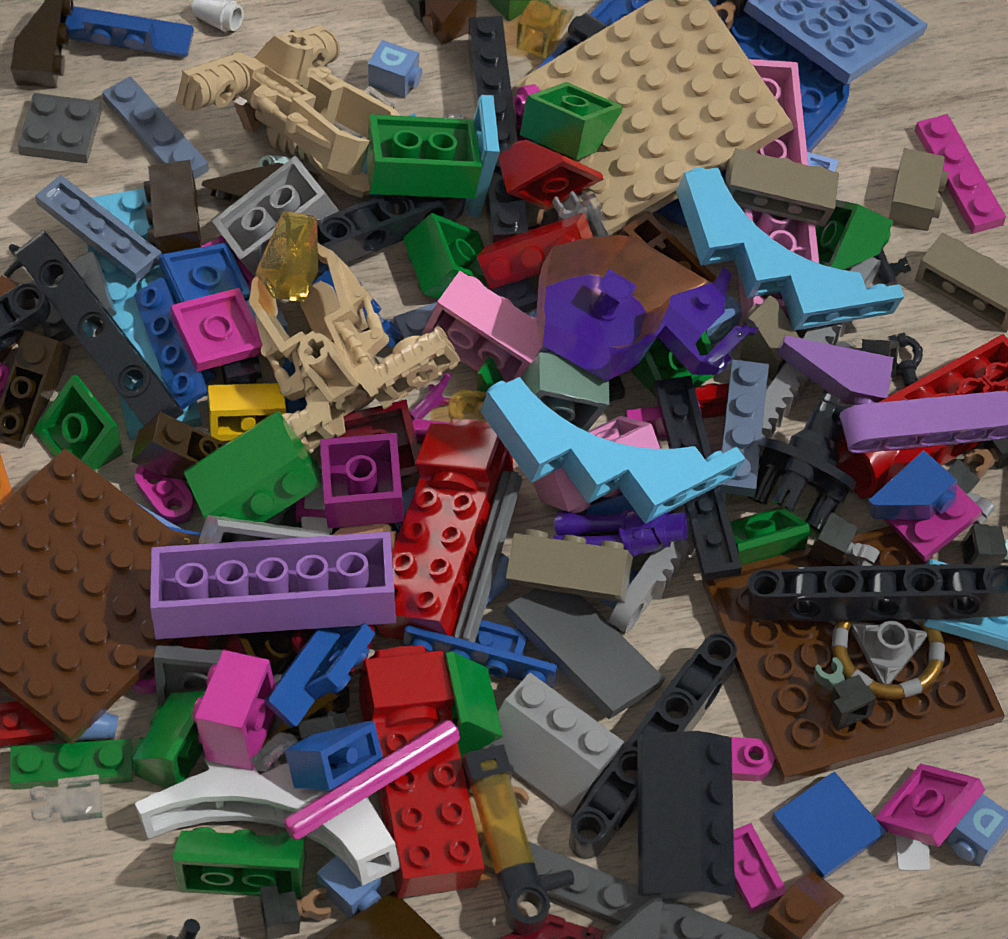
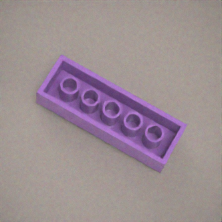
(272, 585)

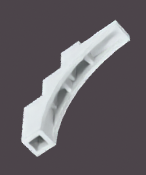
(269, 798)

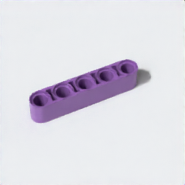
(926, 422)

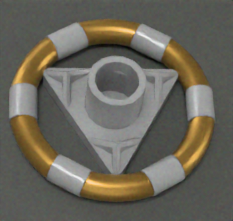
(888, 651)

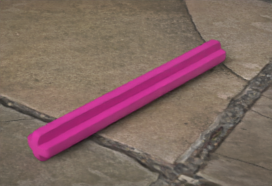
(371, 780)

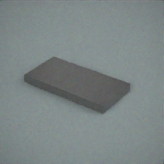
(585, 649)

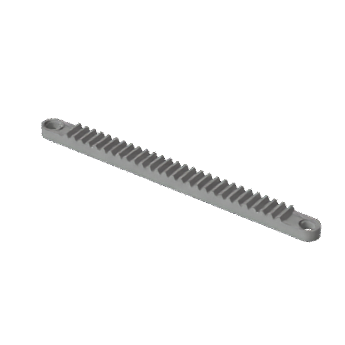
(780, 397)

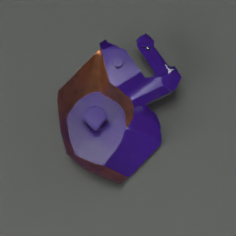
(621, 286)

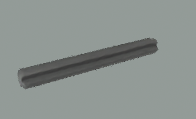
(488, 556)

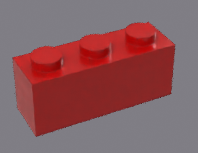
(526, 252)

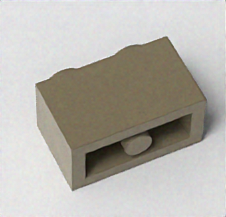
(917, 189)

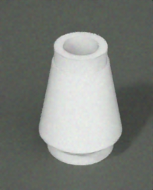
(221, 14)

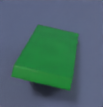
(488, 375)

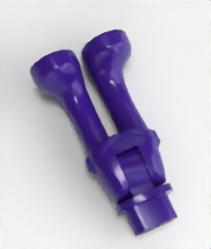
(633, 532)

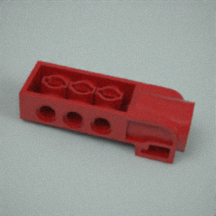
(975, 372)
(444, 524)
(430, 805)

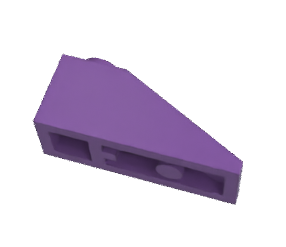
(844, 372)

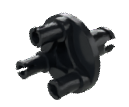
(808, 460)

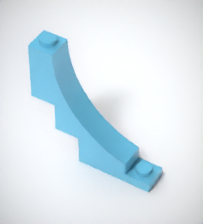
(810, 291)
(648, 477)

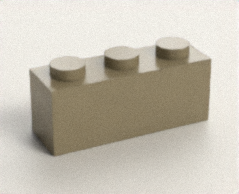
(782, 187)
(966, 279)
(569, 565)

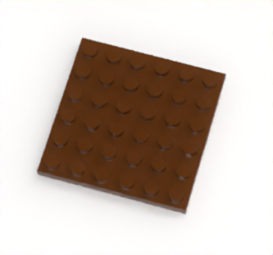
(75, 594)
(794, 710)

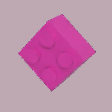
(233, 710)

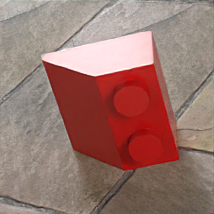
(543, 174)

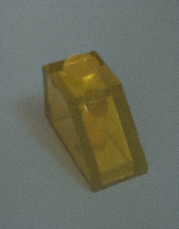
(542, 26)
(290, 257)

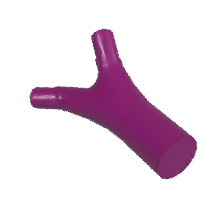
(432, 399)

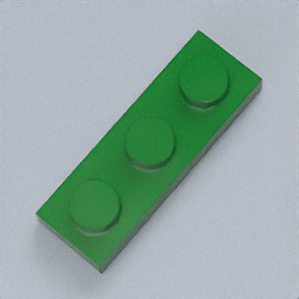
(49, 762)

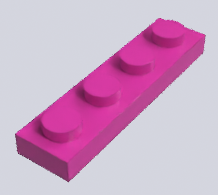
(964, 178)

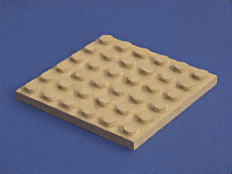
(683, 99)

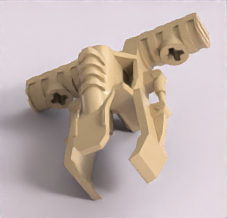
(295, 101)
(339, 361)

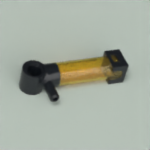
(488, 779)

